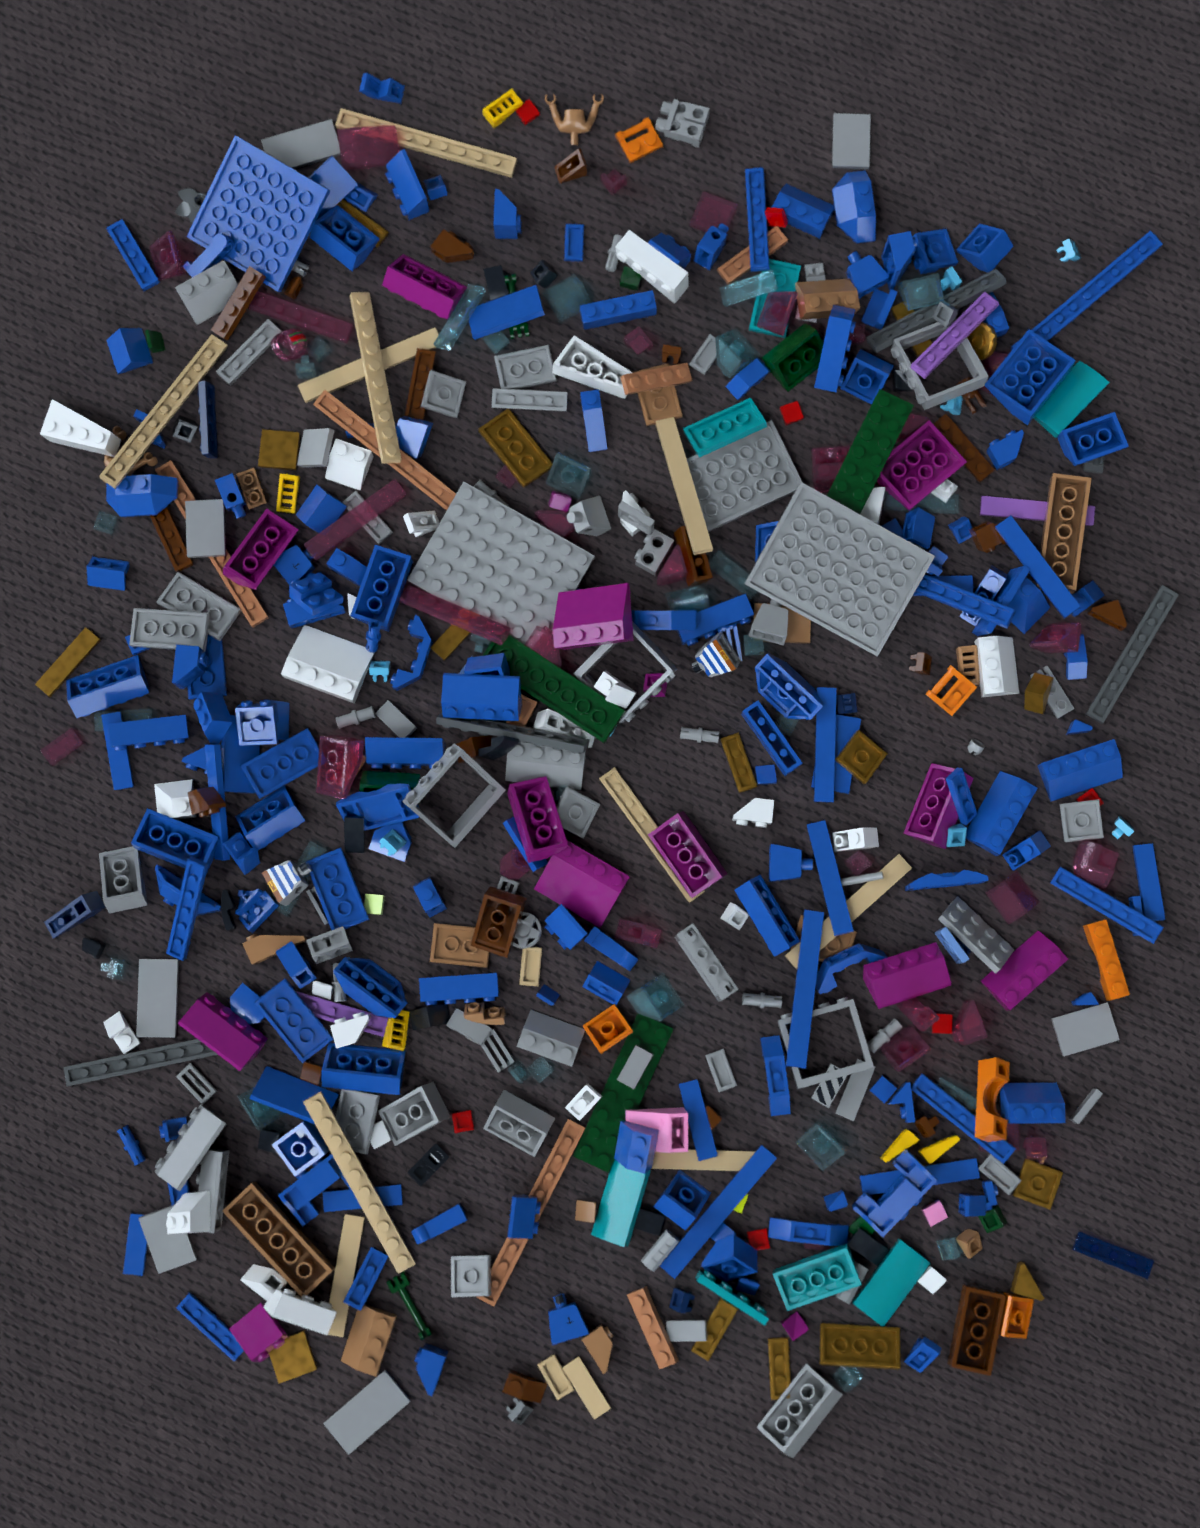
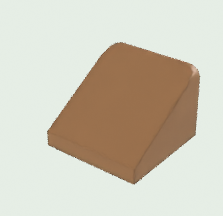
(585, 1211)
(969, 1242)

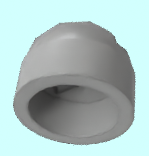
(976, 746)

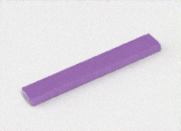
(954, 335)
(1021, 509)
(332, 1011)

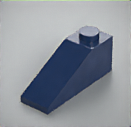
(75, 913)

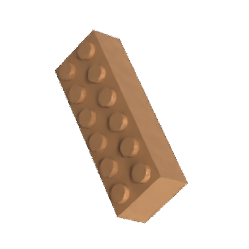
(1065, 526)
(278, 1239)

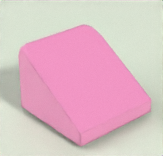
(934, 1212)

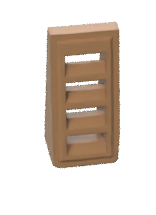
(960, 658)

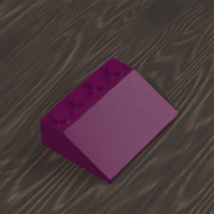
(919, 466)
(593, 617)
(582, 883)

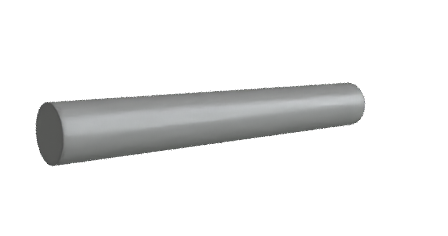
(862, 878)

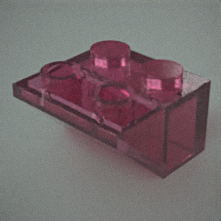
(826, 465)

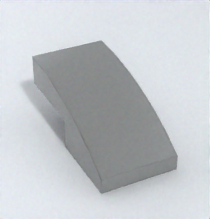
(395, 720)
(471, 1030)

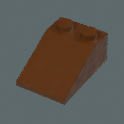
(498, 921)

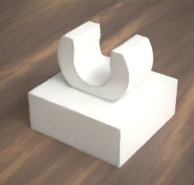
(945, 490)

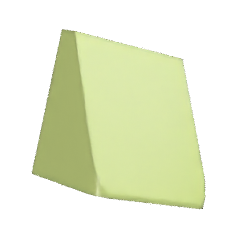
(374, 903)

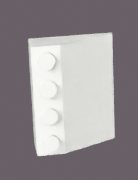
(327, 664)

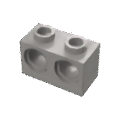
(658, 554)
(329, 945)

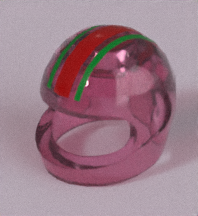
(291, 339)

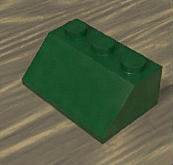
(795, 357)
(375, 780)

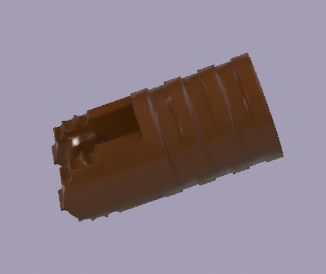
(966, 397)

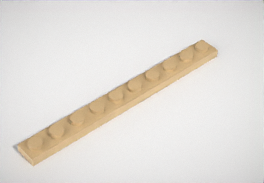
(435, 144)
(375, 377)
(163, 411)
(359, 1182)

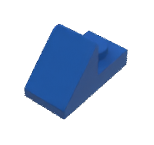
(1087, 596)
(244, 856)
(904, 1096)
(972, 1205)
(922, 1354)

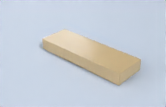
(586, 1387)

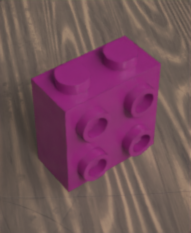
(258, 1333)

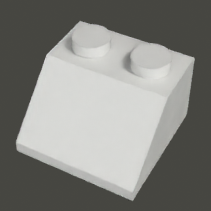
(348, 464)
(190, 1214)

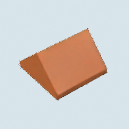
(607, 1028)
(1016, 1316)

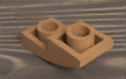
(251, 488)
(477, 1013)

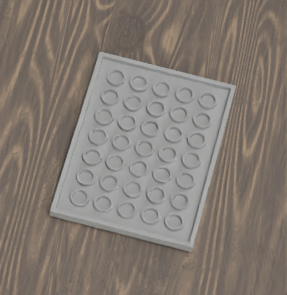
(499, 563)
(839, 569)

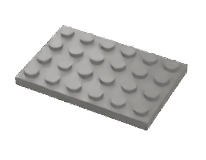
(743, 476)

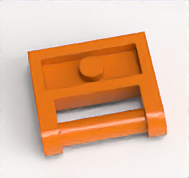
(642, 145)
(955, 695)

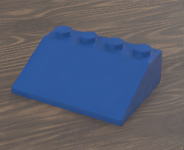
(1029, 376)

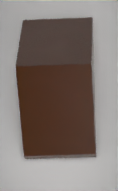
(571, 167)
(1110, 614)
(472, 745)

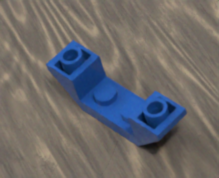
(665, 619)
(403, 678)
(825, 981)
(776, 1075)
(808, 1232)

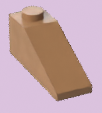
(264, 946)

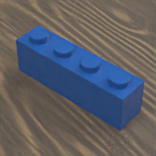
(618, 310)
(723, 614)
(148, 731)
(771, 738)
(767, 915)
(459, 987)

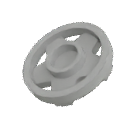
(526, 931)

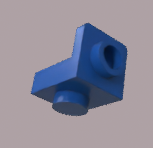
(936, 565)
(171, 1128)
(990, 1191)

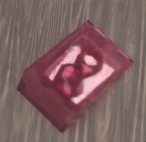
(367, 146)
(338, 764)

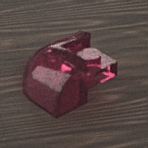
(1094, 864)

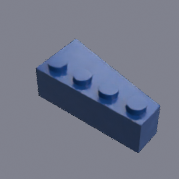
(834, 348)

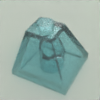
(733, 352)
(656, 999)

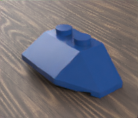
(855, 206)
(142, 495)
(786, 689)
(170, 888)
(371, 986)

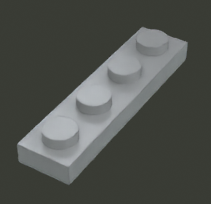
(248, 352)
(529, 399)

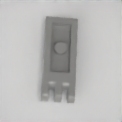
(1057, 698)

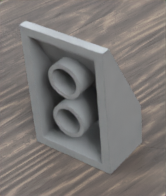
(122, 880)
(414, 1113)

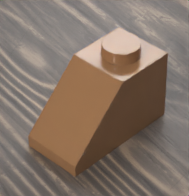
(599, 1345)

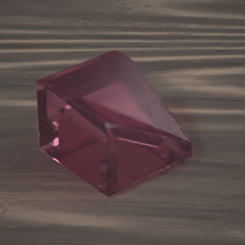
(858, 863)

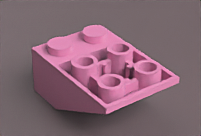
(671, 1125)

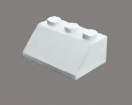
(997, 666)
(301, 1310)

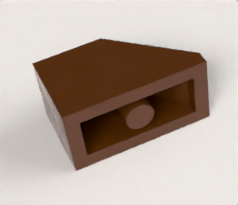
(524, 1387)

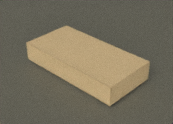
(530, 966)
(555, 1377)

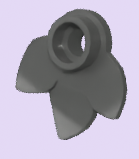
(189, 206)

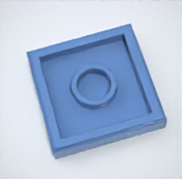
(951, 945)

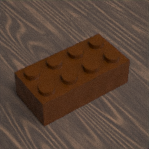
(976, 1329)

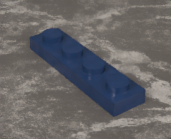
(207, 419)

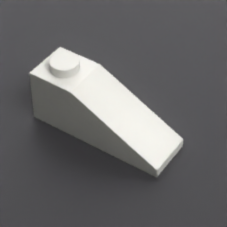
(554, 722)

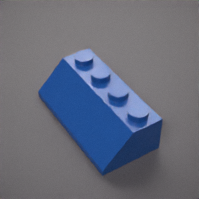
(382, 586)
(106, 686)
(481, 697)
(403, 752)
(1081, 770)
(1000, 812)
(173, 840)
(363, 1069)

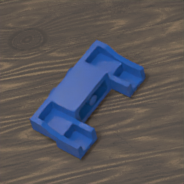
(308, 1186)
(899, 1198)

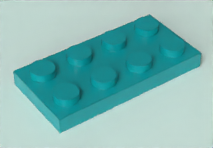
(786, 277)
(725, 427)
(726, 1292)

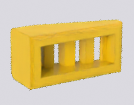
(498, 103)
(295, 487)
(387, 1040)
(902, 1142)
(937, 1149)

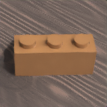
(818, 297)
(368, 1339)

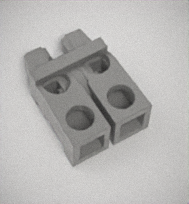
(684, 121)

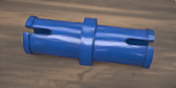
(373, 635)
(131, 1145)

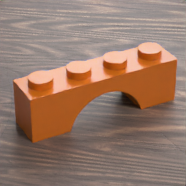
(1111, 973)
(992, 1075)

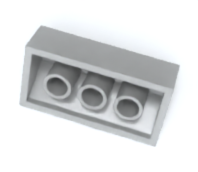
(533, 761)
(189, 1147)
(213, 1179)
(796, 1418)

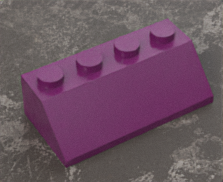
(423, 286)
(259, 550)
(934, 808)
(537, 818)
(687, 854)
(1024, 970)
(906, 975)
(223, 1031)

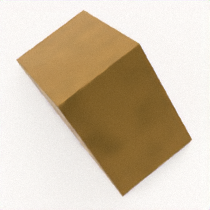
(1037, 693)
(1024, 1284)

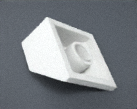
(173, 799)

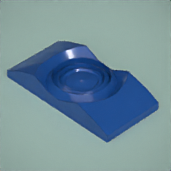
(379, 806)
(947, 880)

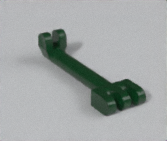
(511, 281)
(400, 1287)

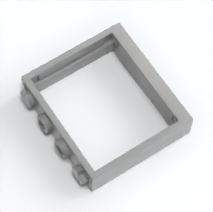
(965, 350)
(582, 672)
(475, 810)
(705, 962)
(826, 1008)

